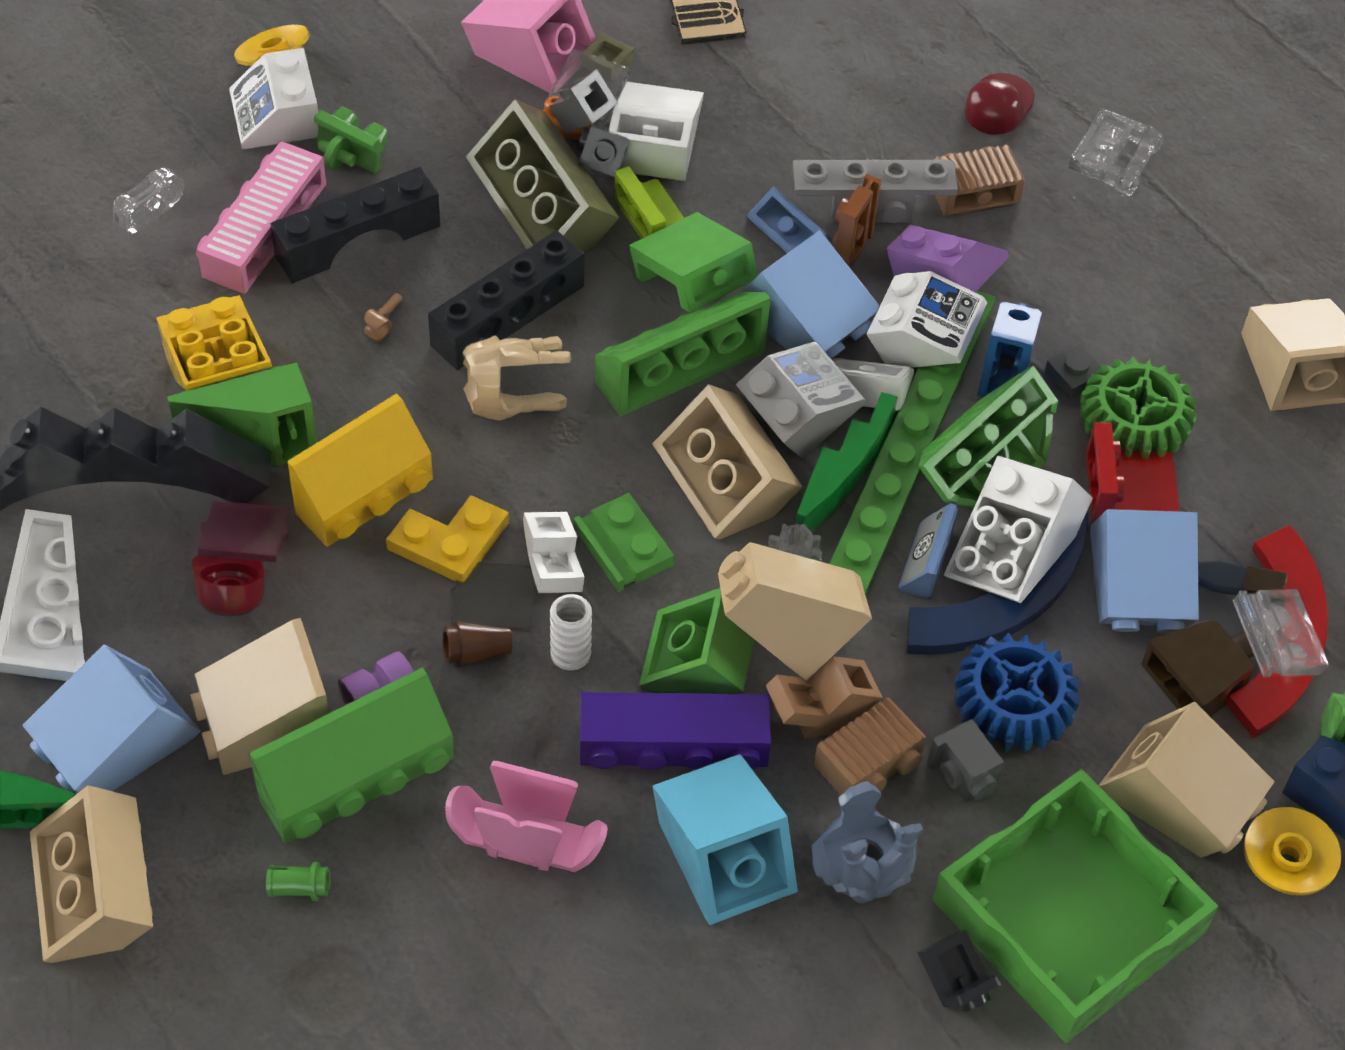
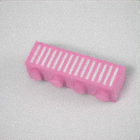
(242, 238)

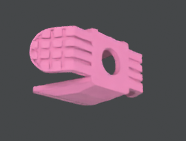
(530, 821)

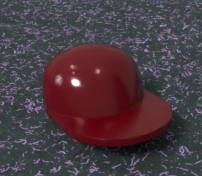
(998, 103)
(228, 584)

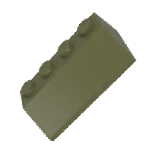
(540, 180)

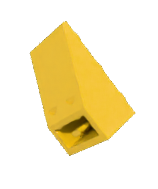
(211, 343)

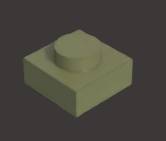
(612, 50)

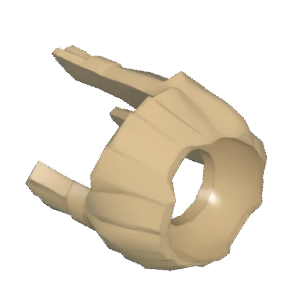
(484, 375)

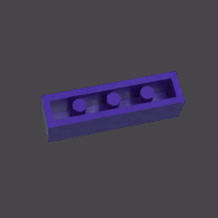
(673, 729)

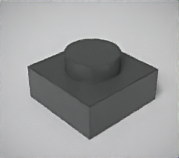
(1072, 370)

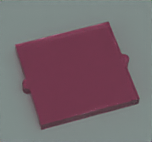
(244, 531)

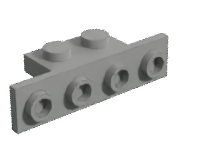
(899, 182)

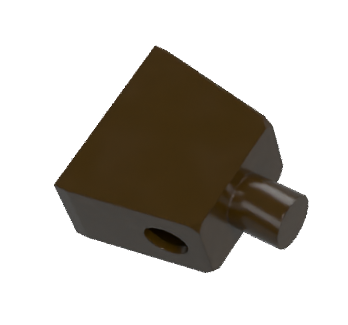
(1199, 665)

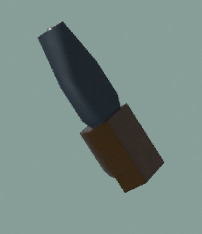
(1233, 577)

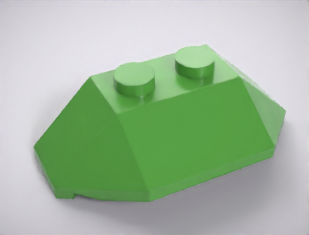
(1005, 423)

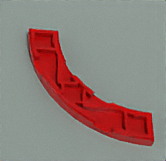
(1271, 698)

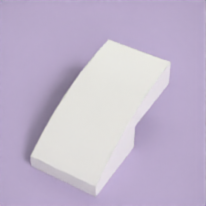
(552, 552)

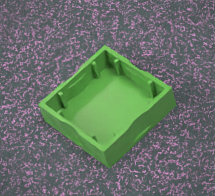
(1073, 905)

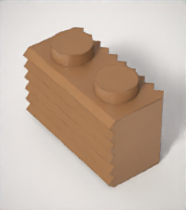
(983, 180)
(870, 749)

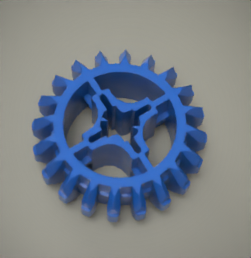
(1014, 677)

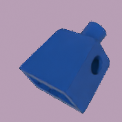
(1011, 336)

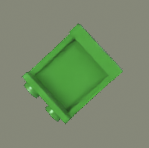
(697, 258)

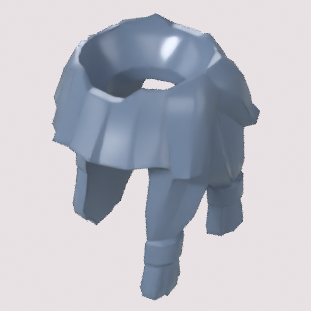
(842, 848)

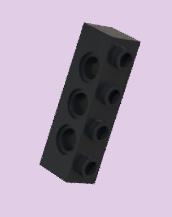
(507, 297)

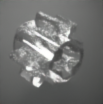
(797, 541)

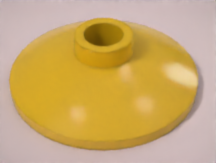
(269, 41)
(1300, 836)

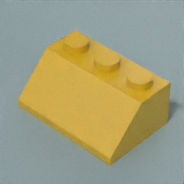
(359, 471)

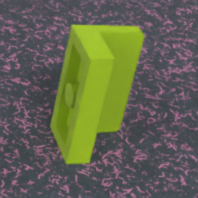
(644, 204)

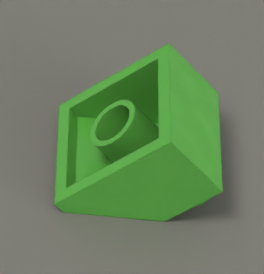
(697, 649)

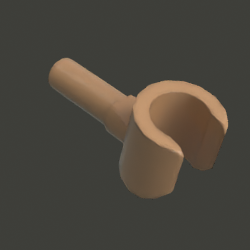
(378, 324)

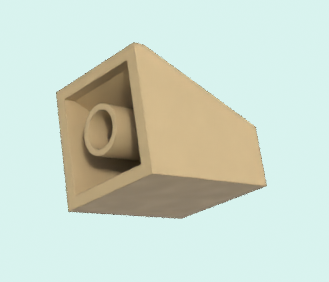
(1298, 352)
(793, 604)
(258, 695)
(1189, 781)

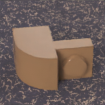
(827, 699)

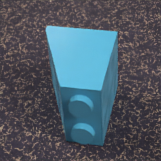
(727, 838)

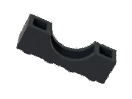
(312, 238)

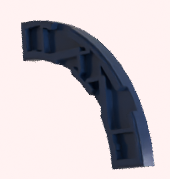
(974, 621)

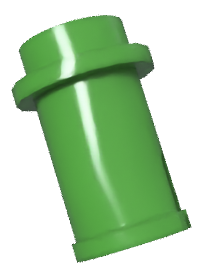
(298, 881)

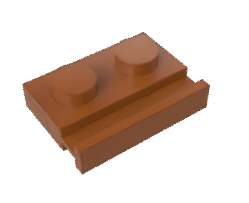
(856, 220)

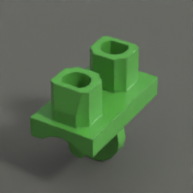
(346, 143)

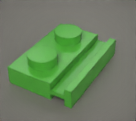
(623, 542)

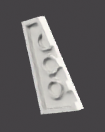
(42, 602)

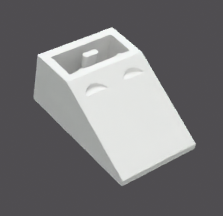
(659, 128)
(1017, 529)

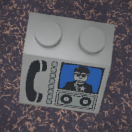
(801, 396)

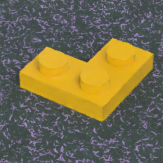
(450, 548)

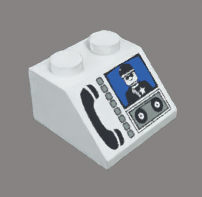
(275, 100)
(925, 321)

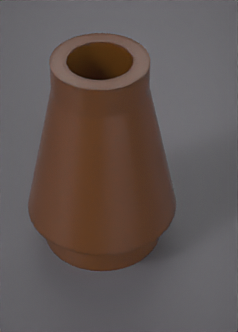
(472, 642)

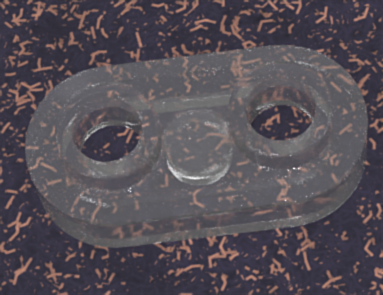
(147, 199)

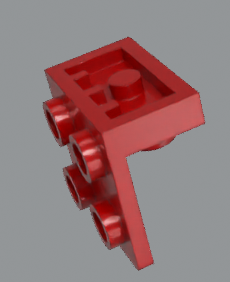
(1127, 481)

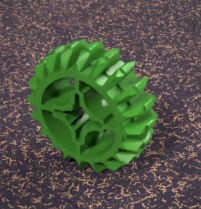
(1164, 404)

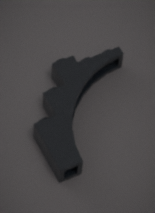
(119, 448)

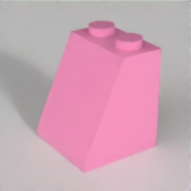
(529, 36)

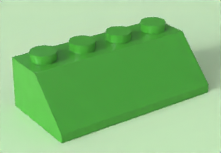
(683, 351)
(352, 756)

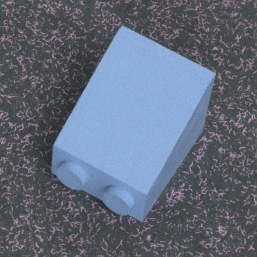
(815, 298)
(1146, 569)
(108, 723)

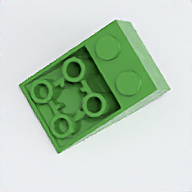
(262, 407)

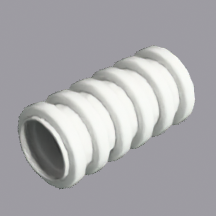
(570, 632)

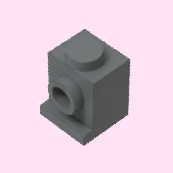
(583, 102)
(966, 761)

